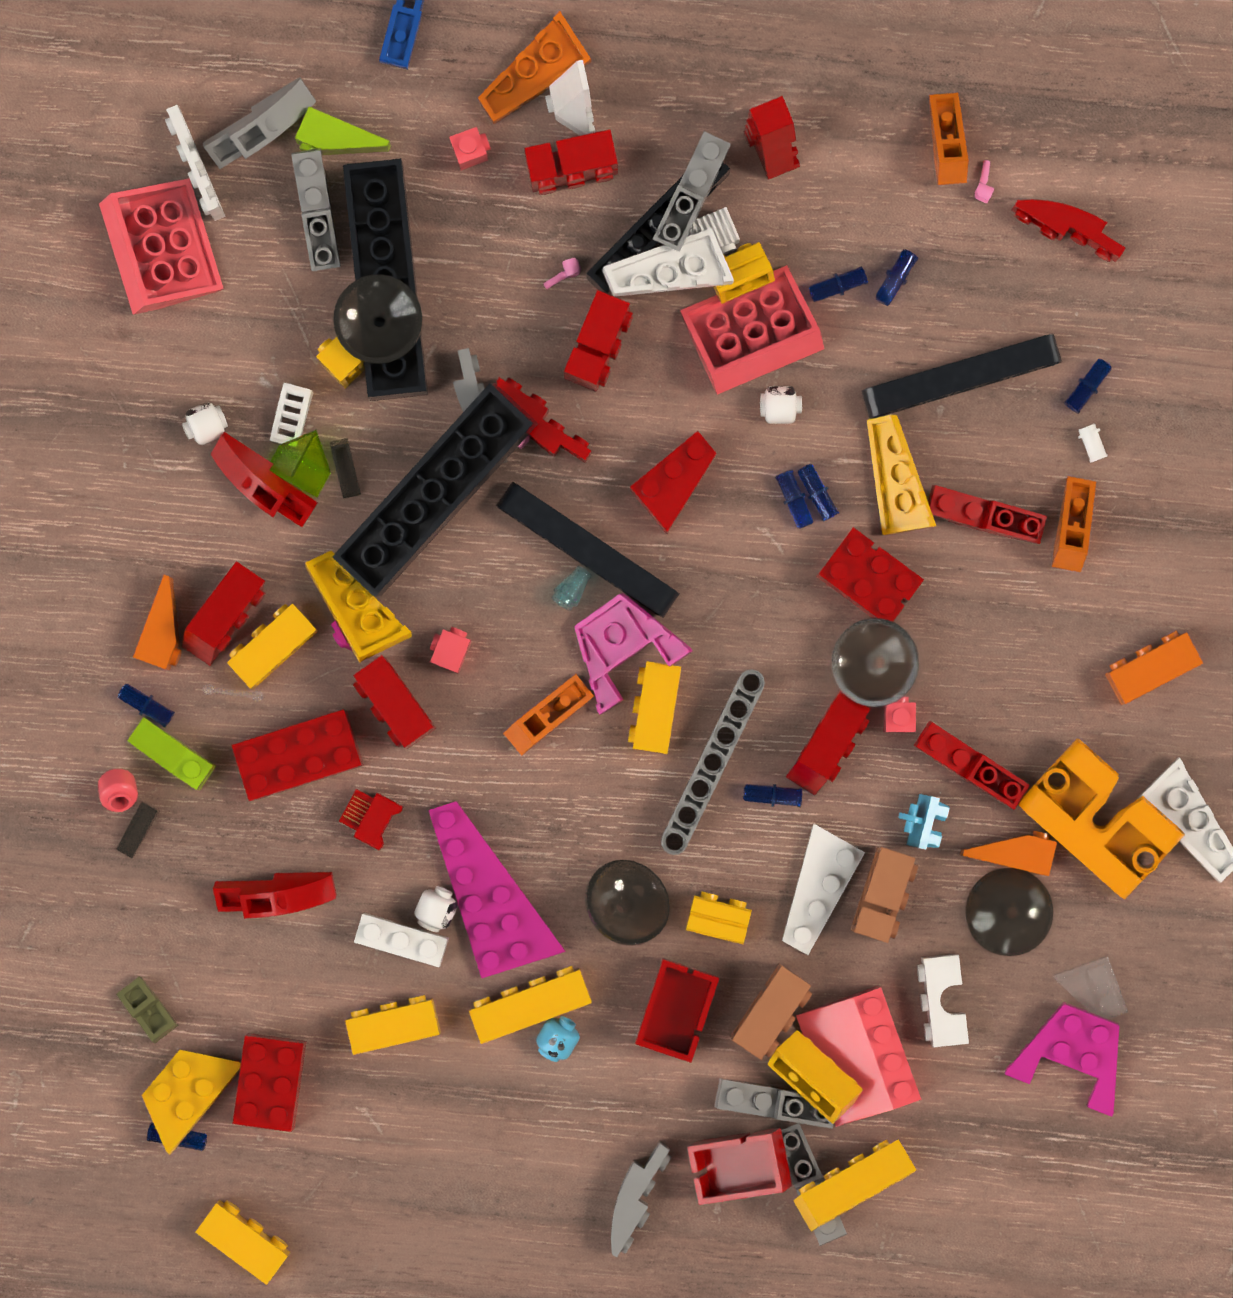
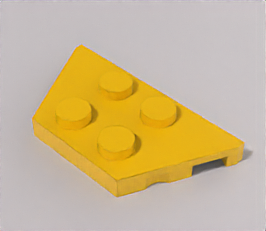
(185, 1093)

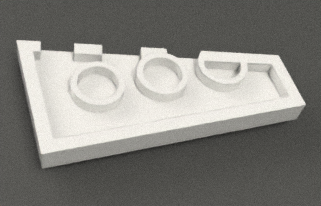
(198, 173)
(665, 269)
(1182, 803)
(822, 880)

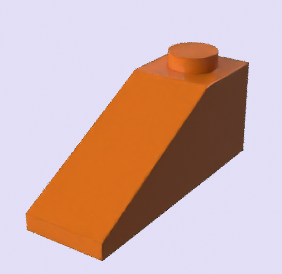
(948, 139)
(1074, 524)
(161, 634)
(548, 714)
(1020, 852)

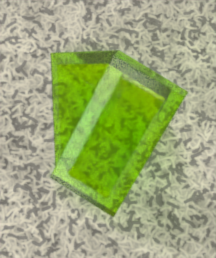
(302, 463)

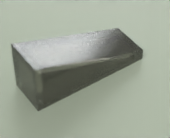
(345, 468)
(138, 829)

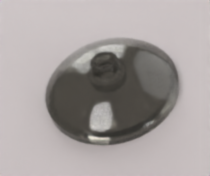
(374, 298)
(856, 658)
(637, 892)
(988, 906)

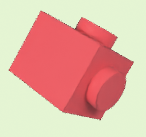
(470, 148)
(450, 649)
(900, 717)

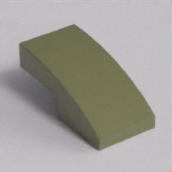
(147, 1009)

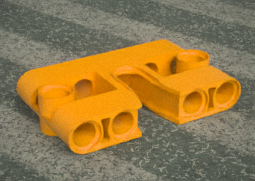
(1107, 849)

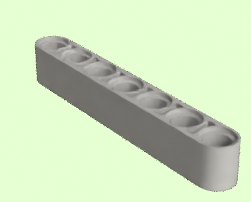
(724, 752)

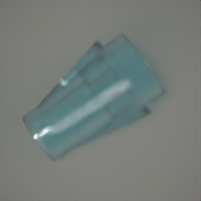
(570, 590)

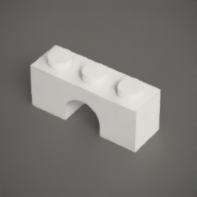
(401, 940)
(937, 975)

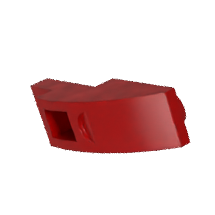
(1058, 218)
(546, 434)
(253, 478)
(986, 515)
(971, 765)
(275, 897)

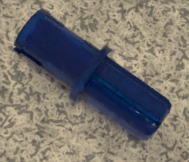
(896, 277)
(838, 284)
(1088, 385)
(817, 492)
(794, 499)
(145, 705)
(772, 795)
(193, 1139)

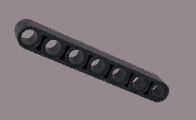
(961, 376)
(587, 549)

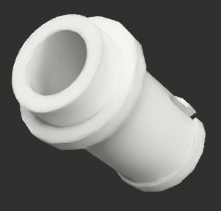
(1092, 442)

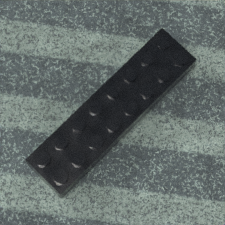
(384, 247)
(435, 490)

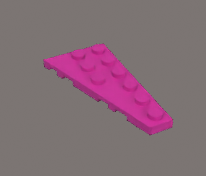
(495, 911)

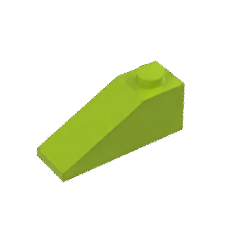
(336, 136)
(171, 754)

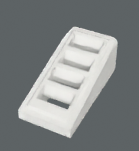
(280, 413)

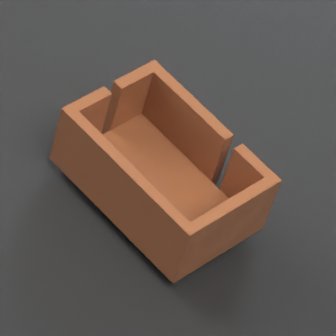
(884, 894)
(771, 1012)

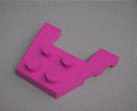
(614, 636)
(1079, 1042)

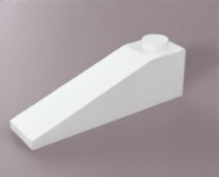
(571, 100)

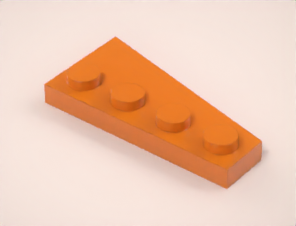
(534, 69)

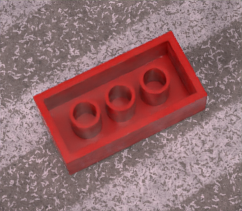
(297, 755)

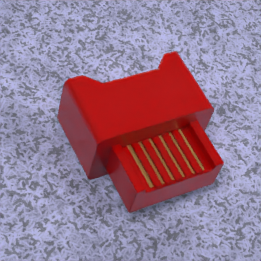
(369, 817)

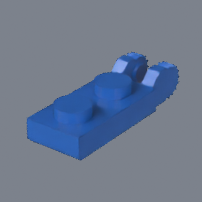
(401, 34)

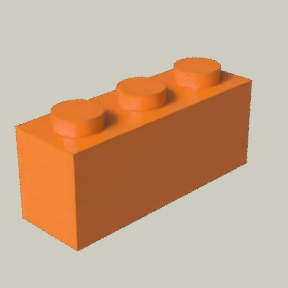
(1153, 667)

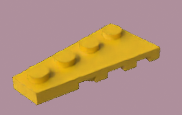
(897, 482)
(358, 613)

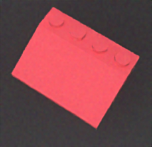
(160, 245)
(753, 332)
(866, 1046)

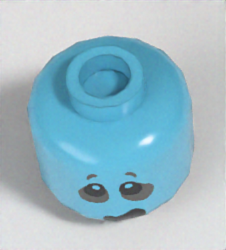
(557, 1038)

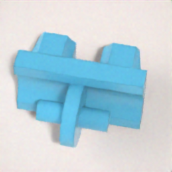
(921, 819)

